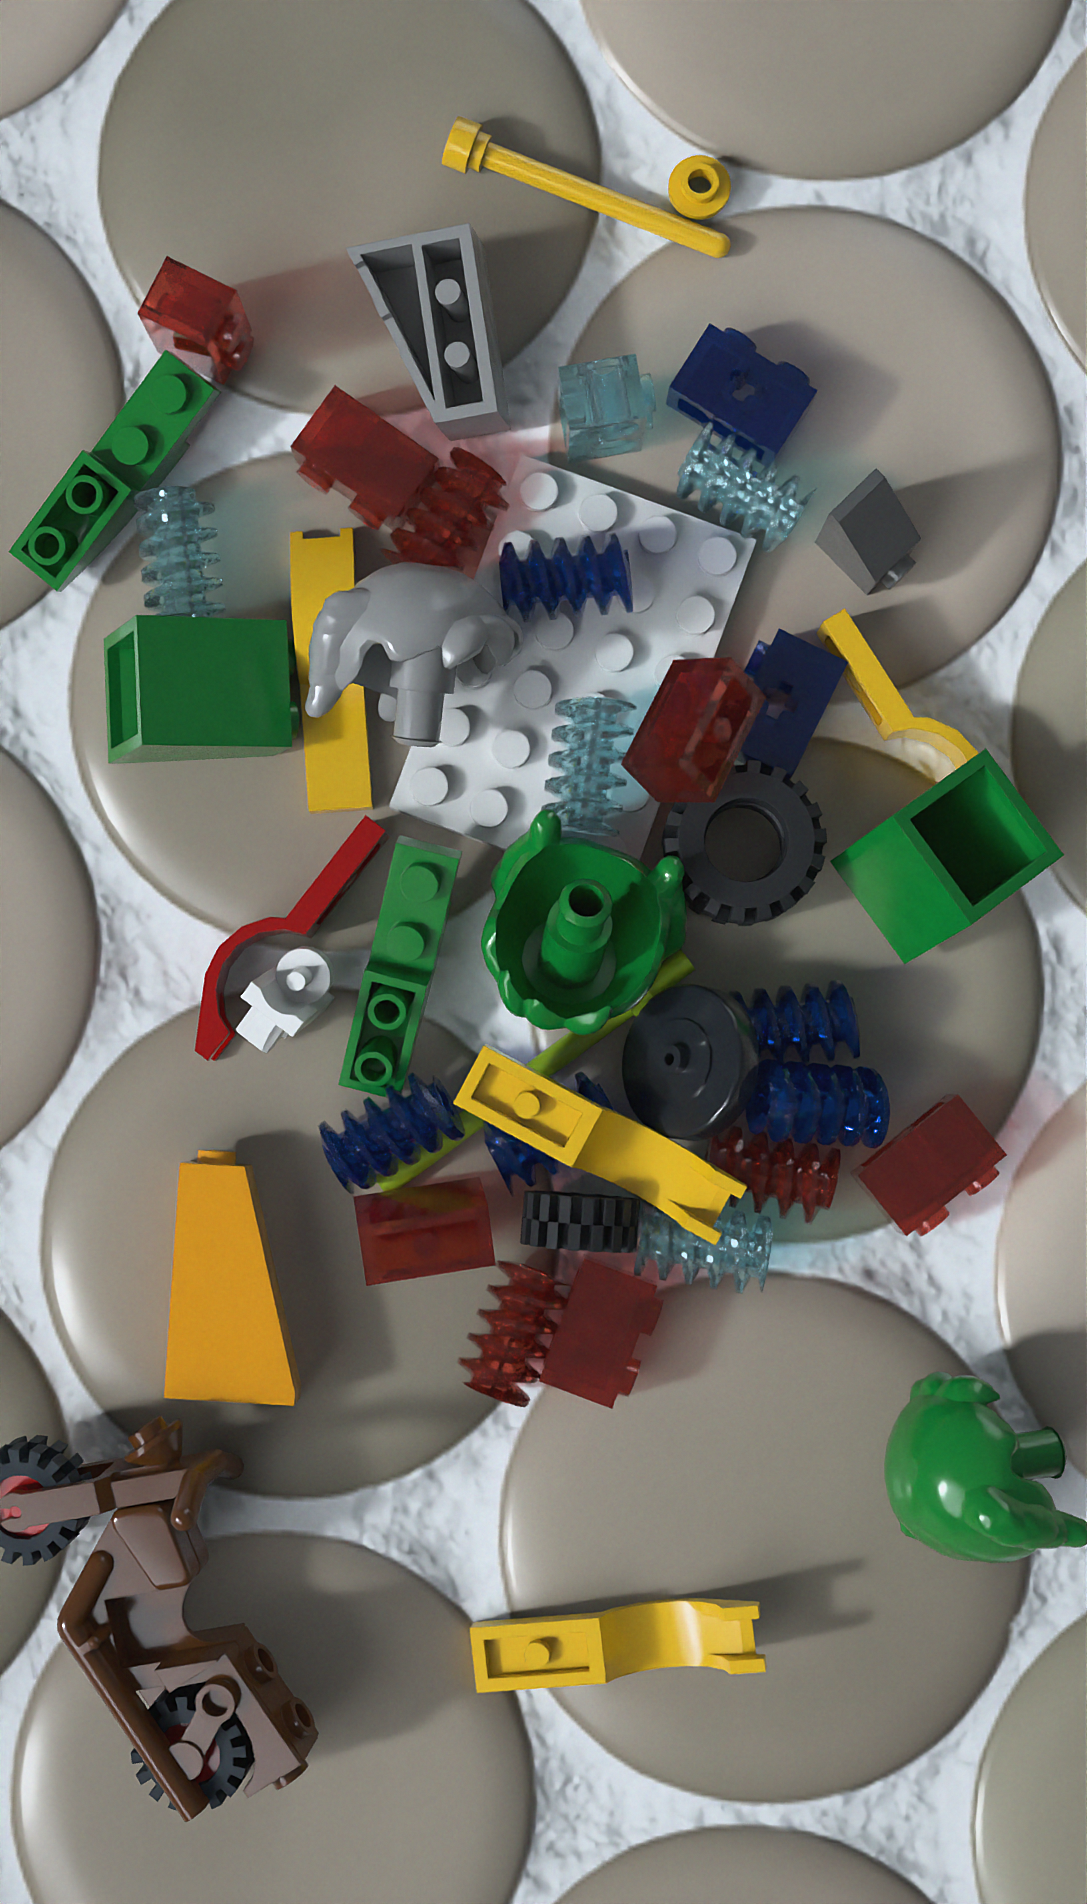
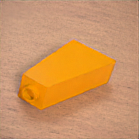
(225, 1298)

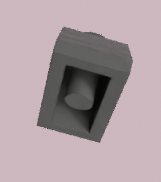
(870, 535)

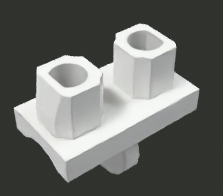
(287, 997)

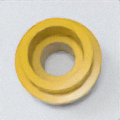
(693, 204)

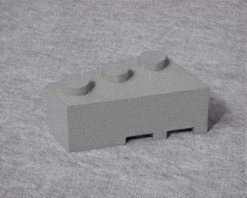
(442, 319)

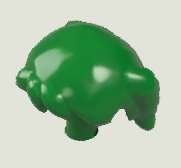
(579, 927)
(967, 1477)

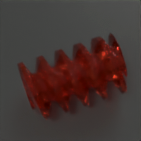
(450, 513)
(777, 1172)
(513, 1333)

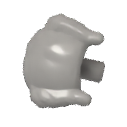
(404, 639)

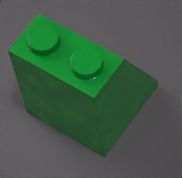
(198, 689)
(947, 857)

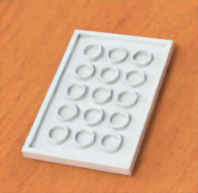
(499, 724)

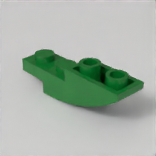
(99, 487)
(400, 966)

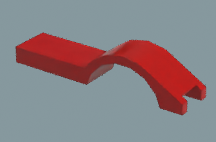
(304, 919)

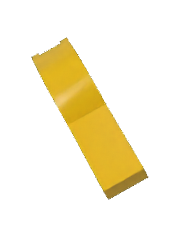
(881, 697)
(339, 740)
(598, 1141)
(615, 1643)

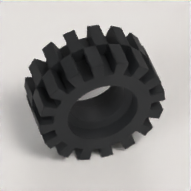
(580, 1221)

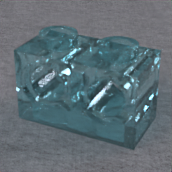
(604, 407)

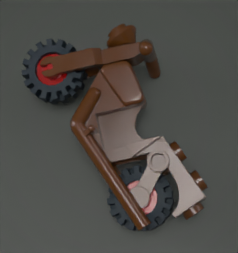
(130, 1622)

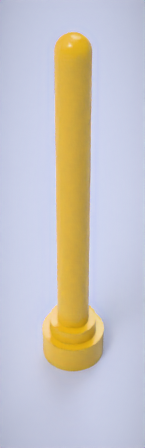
(473, 149)

